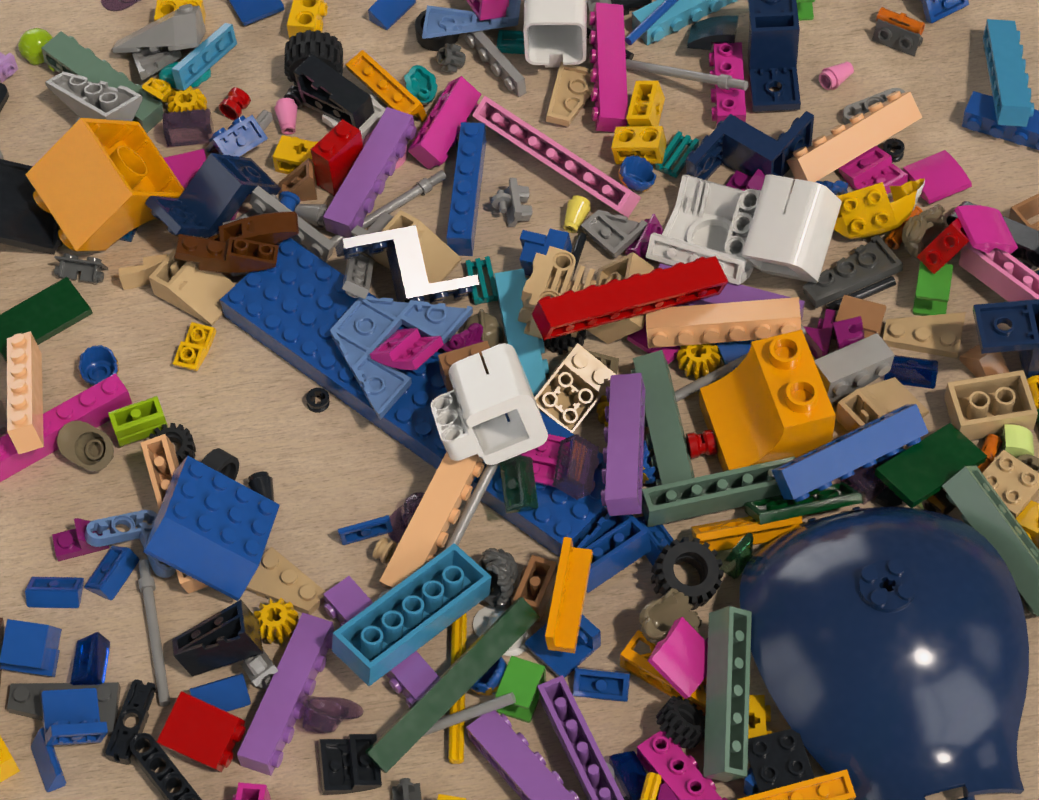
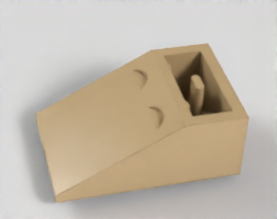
(437, 256)
(189, 288)
(573, 388)
(873, 402)

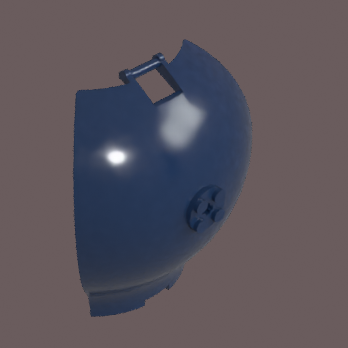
(893, 650)

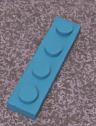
(204, 56)

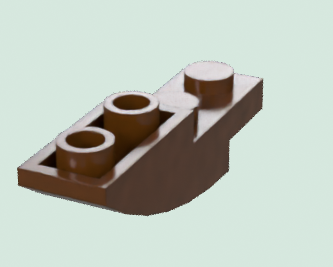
(264, 228)
(231, 257)

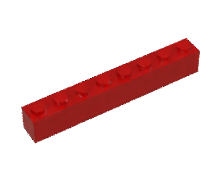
(629, 297)

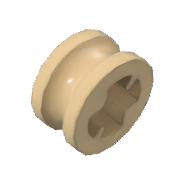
(384, 550)

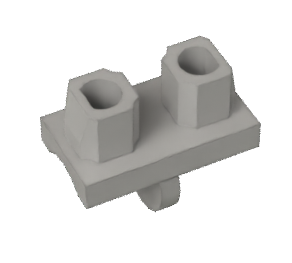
(510, 200)
(260, 670)

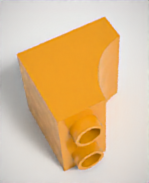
(100, 182)
(769, 404)

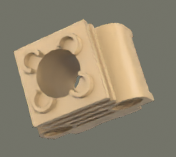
(550, 277)

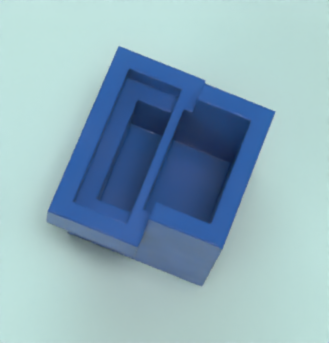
(539, 243)
(30, 648)

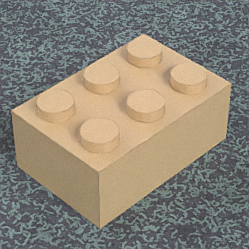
(620, 270)
(988, 402)

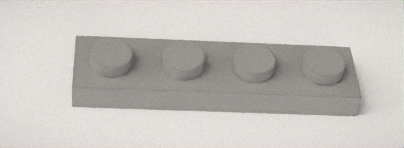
(499, 63)
(310, 237)
(358, 276)

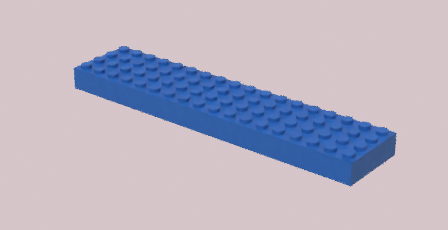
(292, 316)

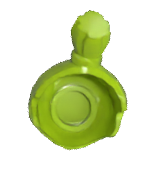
(31, 44)

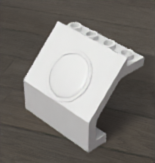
(701, 228)

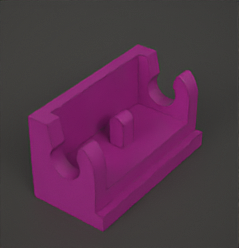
(848, 331)

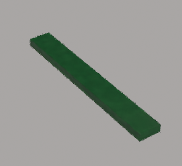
(452, 685)

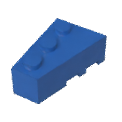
(615, 545)

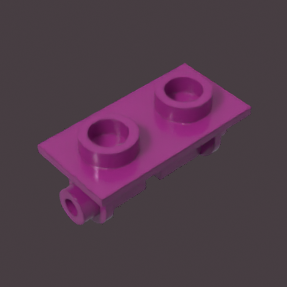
(640, 245)
(465, 338)

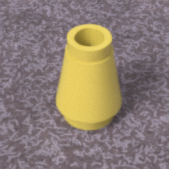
(576, 212)

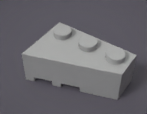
(854, 366)

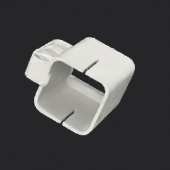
(555, 32)
(785, 230)
(473, 413)

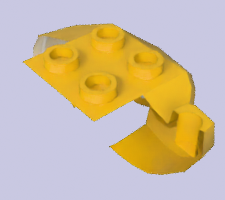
(870, 213)

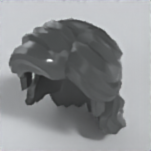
(503, 572)

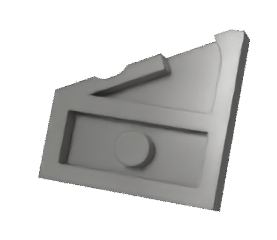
(150, 62)
(613, 232)

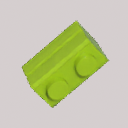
(137, 420)

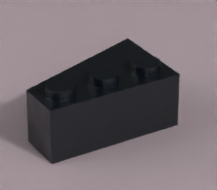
(332, 93)
(219, 640)

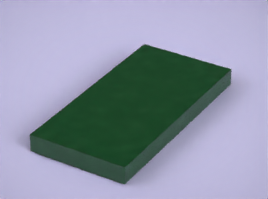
(44, 314)
(929, 465)
(778, 508)

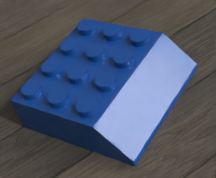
(211, 528)

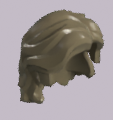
(923, 229)
(660, 615)

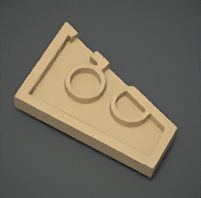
(569, 94)
(926, 334)
(281, 579)

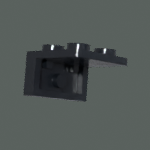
(778, 760)

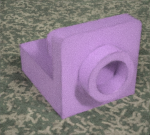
(7, 66)

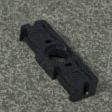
(136, 704)

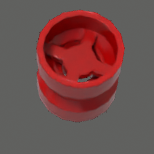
(234, 104)
(701, 443)

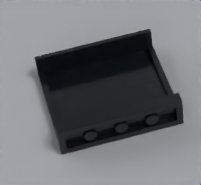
(21, 218)

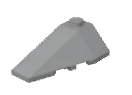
(177, 30)
(95, 99)

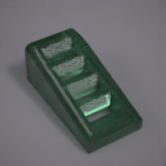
(738, 557)

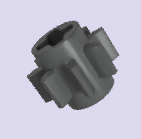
(451, 57)

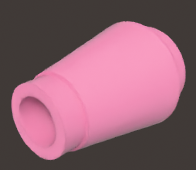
(835, 75)
(286, 114)

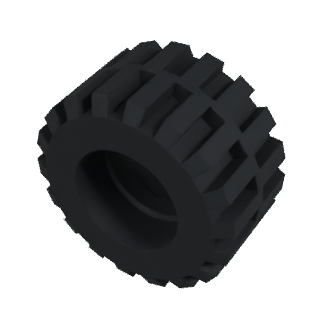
(310, 42)
(696, 555)

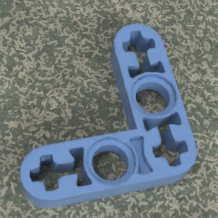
(114, 536)

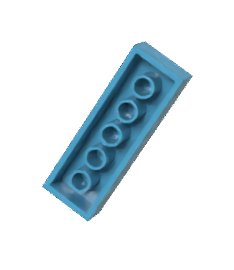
(411, 614)

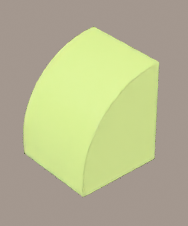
(1017, 440)

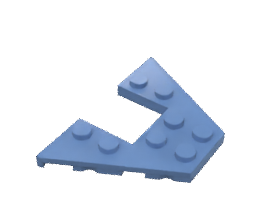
(449, 21)
(373, 322)

